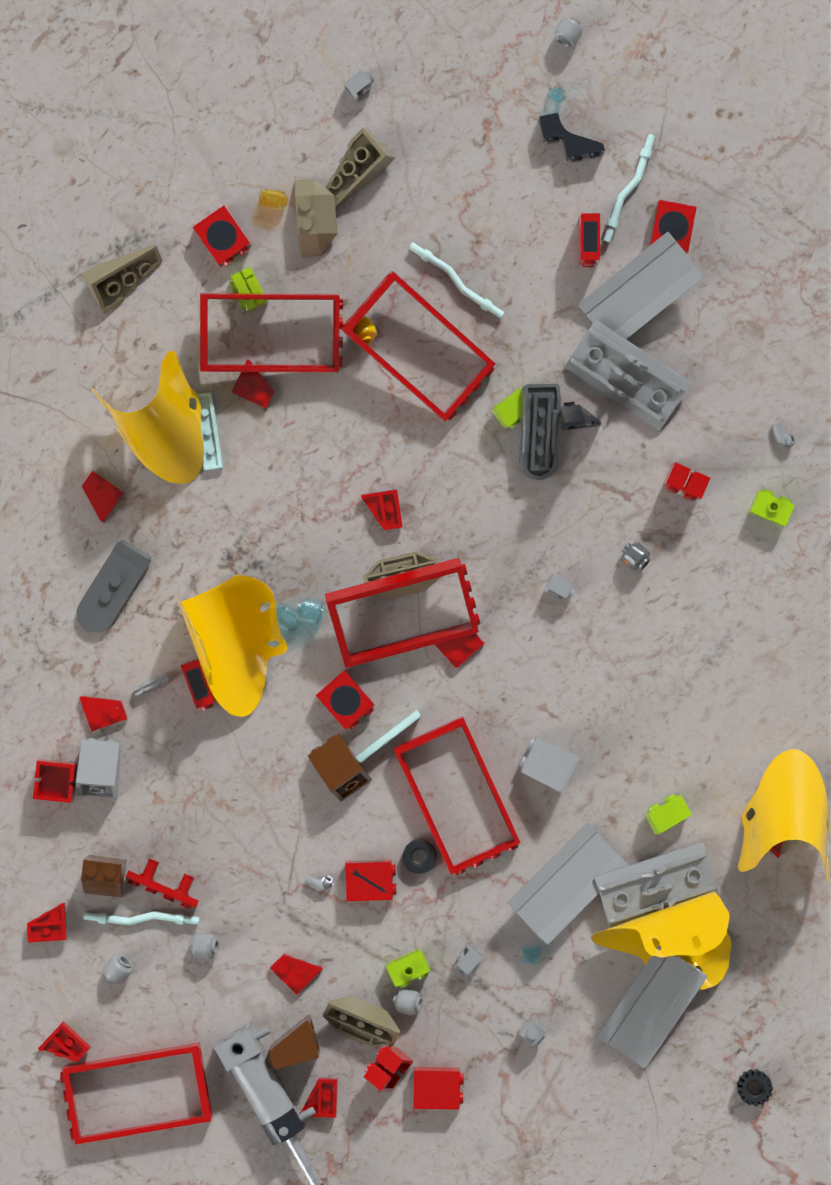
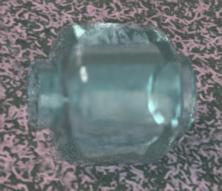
(311, 610)
(287, 616)

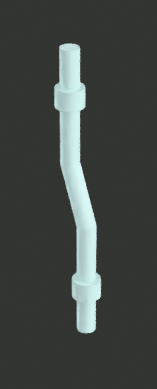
(613, 222)
(427, 256)
(179, 918)

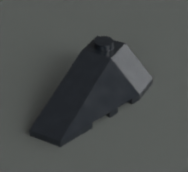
(576, 417)

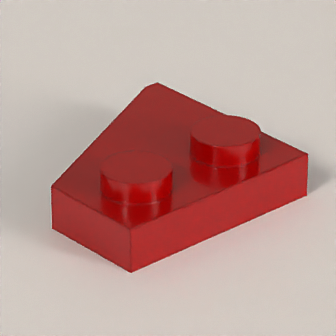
(294, 972)
(323, 1098)

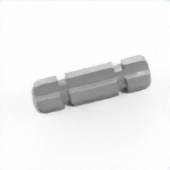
(151, 685)

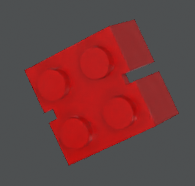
(695, 484)
(55, 781)
(382, 1072)

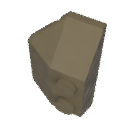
(314, 217)
(397, 565)
(361, 1021)

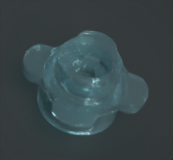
(557, 94)
(530, 960)

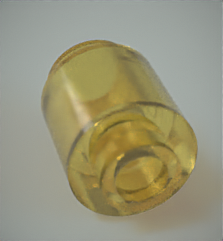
(273, 199)

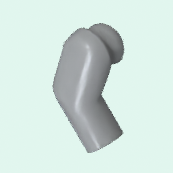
(782, 438)
(320, 884)

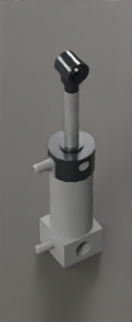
(265, 1093)

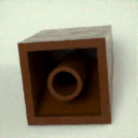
(339, 767)
(103, 875)
(295, 1045)

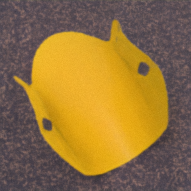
(165, 431)
(233, 640)
(787, 807)
(689, 929)

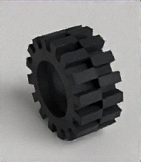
(743, 1087)

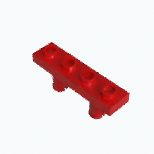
(146, 879)

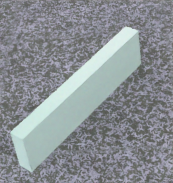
(212, 452)
(388, 736)

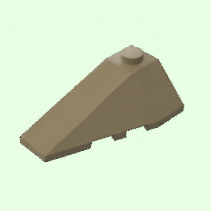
(361, 163)
(116, 277)

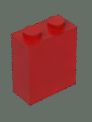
(437, 1088)

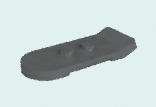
(539, 430)
(112, 587)

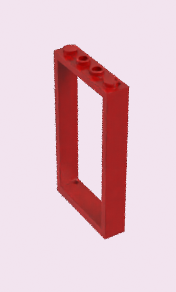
(337, 361)
(463, 397)
(395, 582)
(476, 860)
(68, 1093)

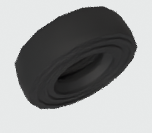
(419, 868)

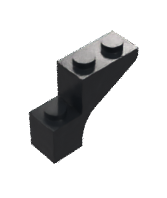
(574, 146)

